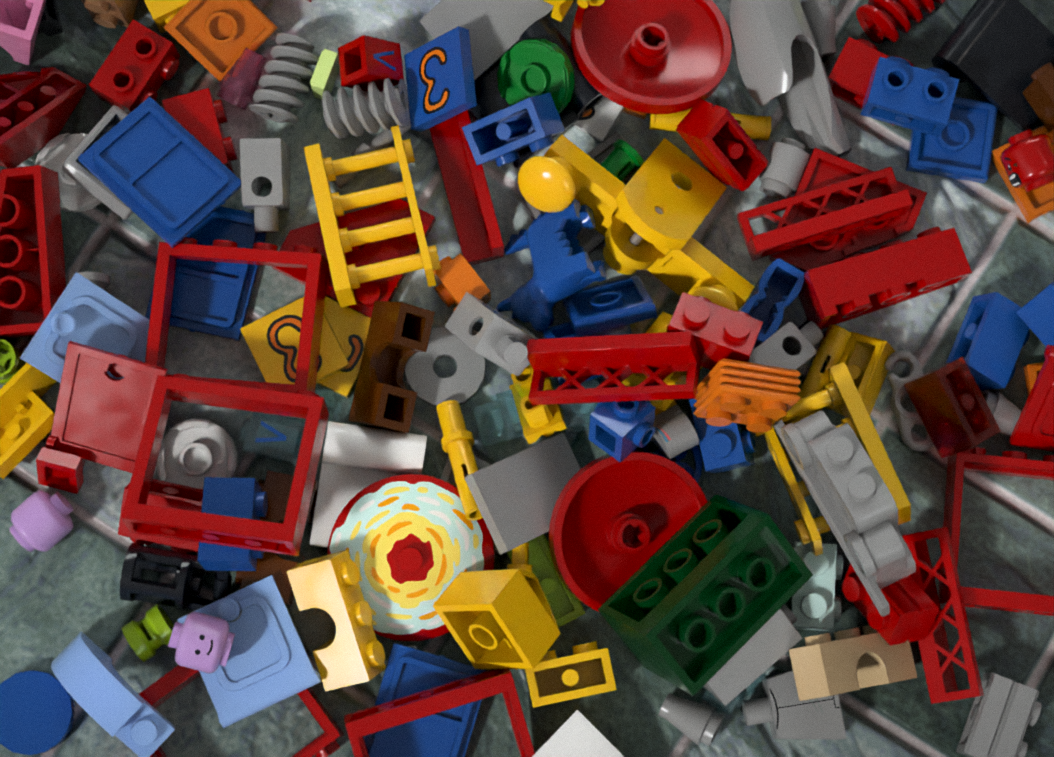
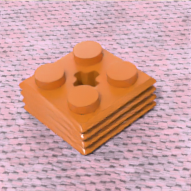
(746, 394)

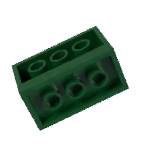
(706, 592)

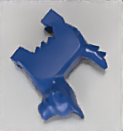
(557, 262)

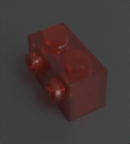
(952, 408)

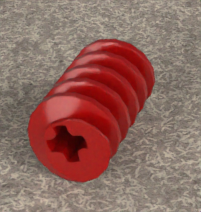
(882, 17)

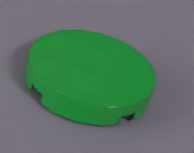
(536, 69)

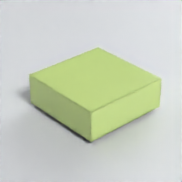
(325, 73)

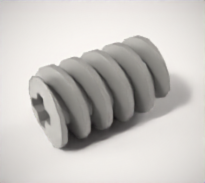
(284, 79)
(366, 111)

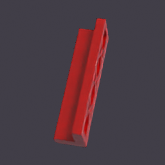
(467, 192)
(825, 223)
(615, 359)
(934, 649)

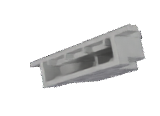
(850, 500)

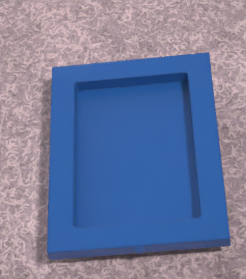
(160, 171)
(215, 294)
(434, 735)

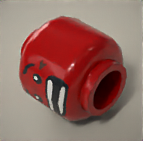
(1029, 160)

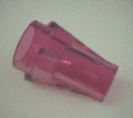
(242, 79)

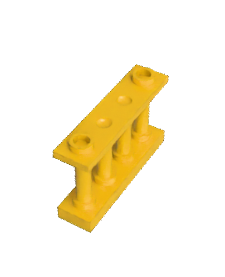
(341, 241)
(842, 393)

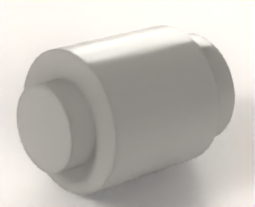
(784, 168)

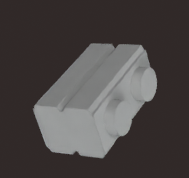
(999, 719)

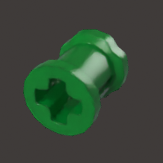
(622, 160)

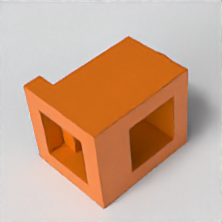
(456, 279)

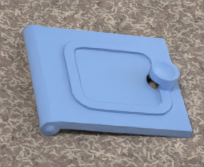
(89, 318)
(265, 656)

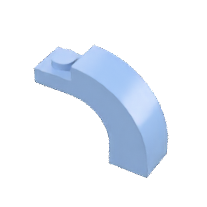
(108, 698)

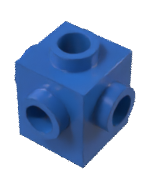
(622, 426)

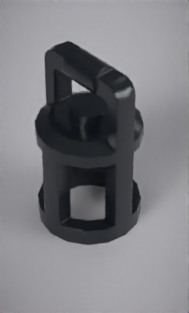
(186, 580)

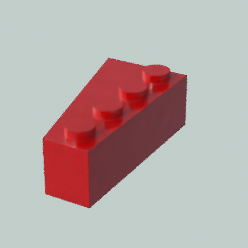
(29, 249)
(883, 277)

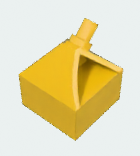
(500, 615)

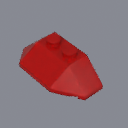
(34, 111)

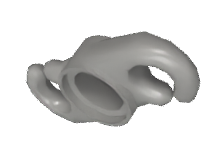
(904, 419)

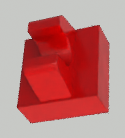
(60, 470)

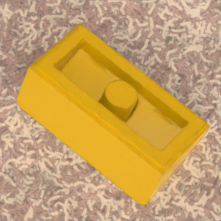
(865, 362)

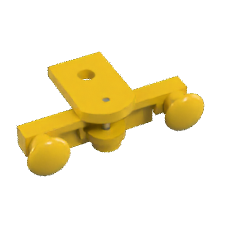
(644, 221)

